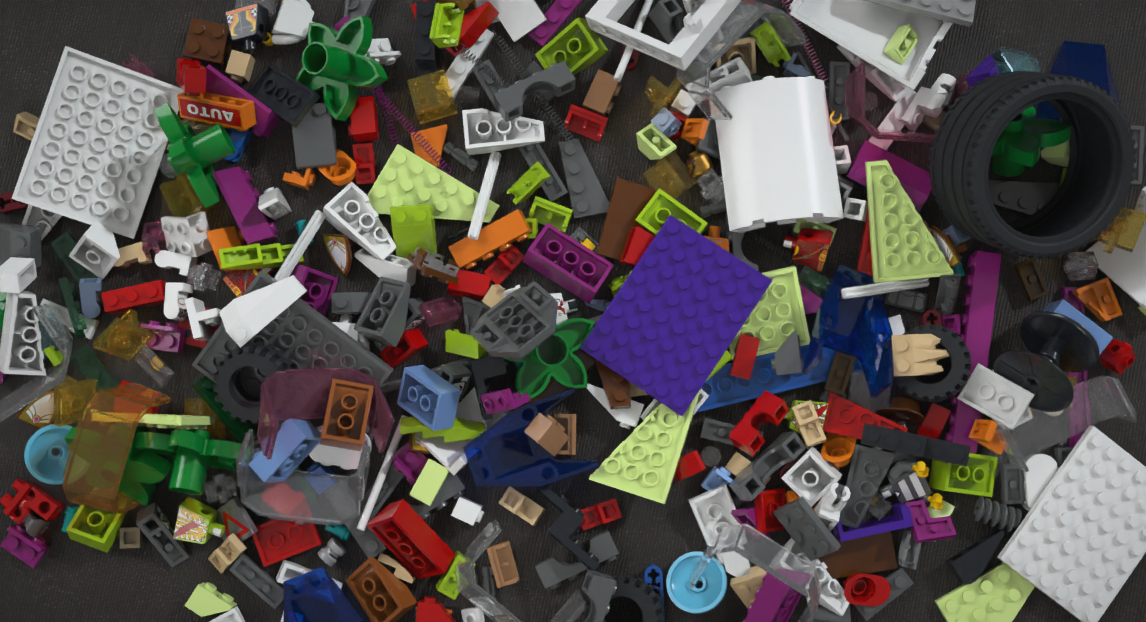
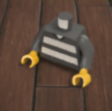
(909, 483)

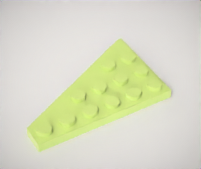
(414, 181)
(176, 421)
(649, 455)
(991, 598)

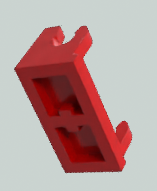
(586, 123)
(470, 285)

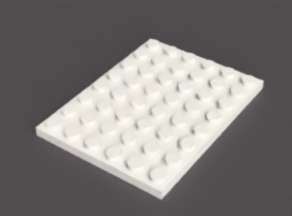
(97, 143)
(1084, 528)

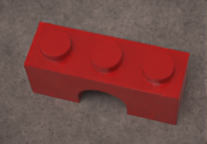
(191, 76)
(138, 295)
(765, 409)

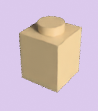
(240, 66)

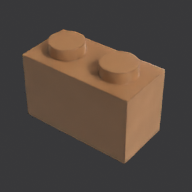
(601, 93)
(547, 433)

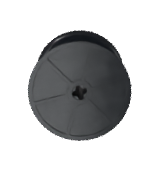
(1054, 347)

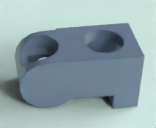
(88, 293)

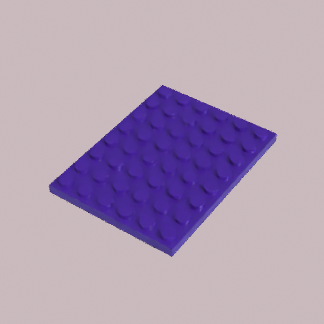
(676, 315)

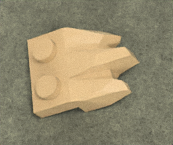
(916, 354)
(747, 585)

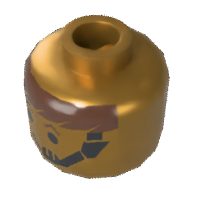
(698, 164)

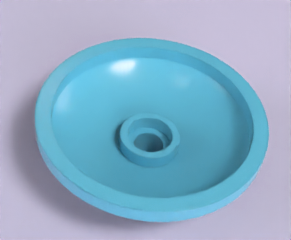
(39, 456)
(696, 599)

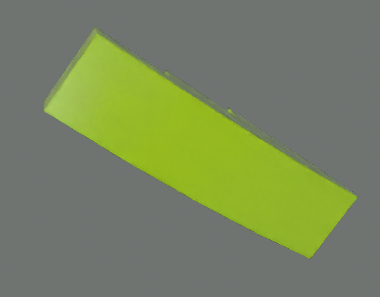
(255, 256)
(461, 429)

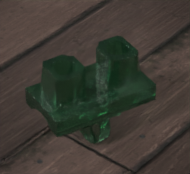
(814, 281)

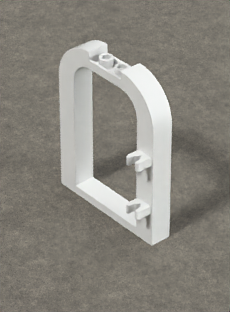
(685, 45)

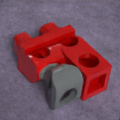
(31, 499)

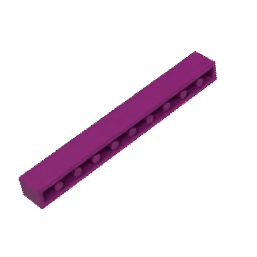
(976, 334)

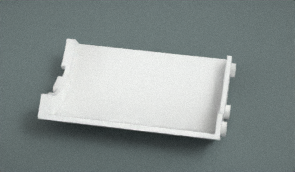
(868, 28)
(777, 153)

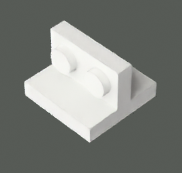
(201, 318)

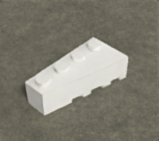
(21, 337)

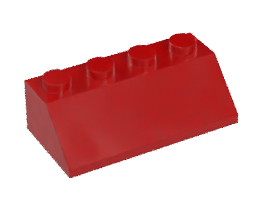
(411, 540)

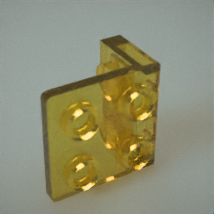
(432, 96)

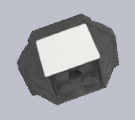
(517, 323)

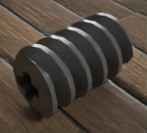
(997, 513)

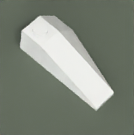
(254, 311)

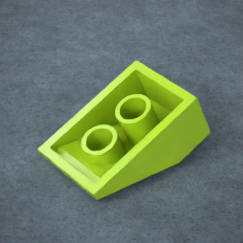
(575, 46)
(663, 206)
(412, 228)
(968, 480)
(95, 527)

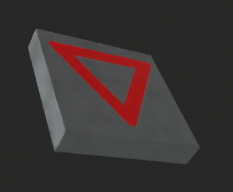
(235, 520)

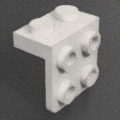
(187, 234)

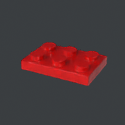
(280, 540)

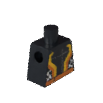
(248, 26)

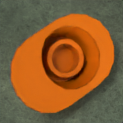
(343, 172)
(838, 450)

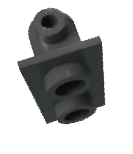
(947, 293)
(909, 550)

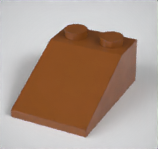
(346, 415)
(380, 592)

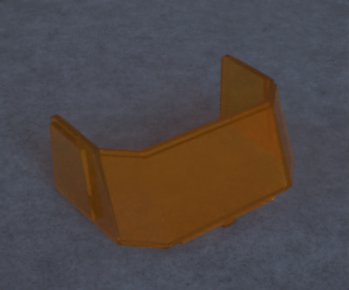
(103, 446)

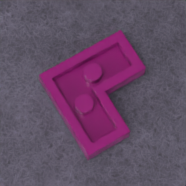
(928, 528)

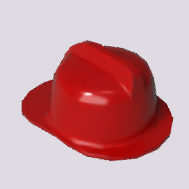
(866, 589)

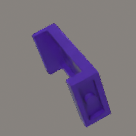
(900, 519)

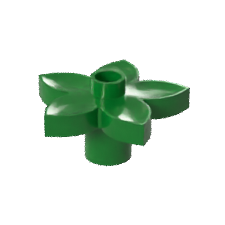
(337, 64)
(1022, 141)
(195, 153)
(555, 359)
(191, 454)
(140, 472)

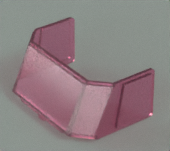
(856, 108)
(306, 396)

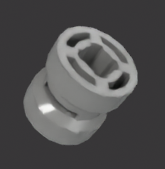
(331, 552)

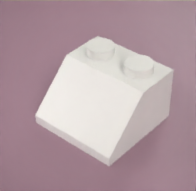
(96, 250)
(811, 476)

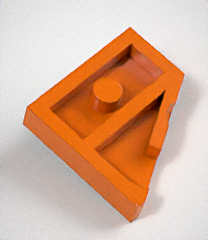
(435, 137)
(1099, 299)

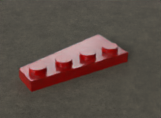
(848, 419)

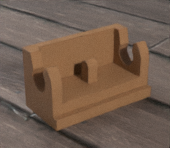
(568, 421)
(503, 564)

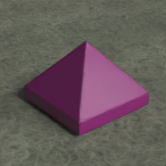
(951, 322)

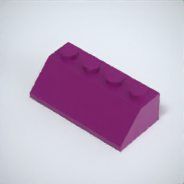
(220, 84)
(912, 178)
(243, 204)
(568, 263)
(318, 287)
(773, 601)

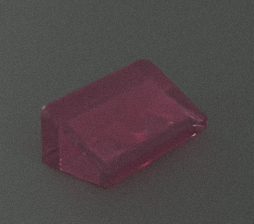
(440, 310)

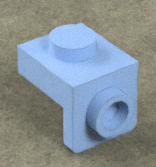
(716, 478)

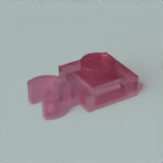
(139, 67)
(151, 236)

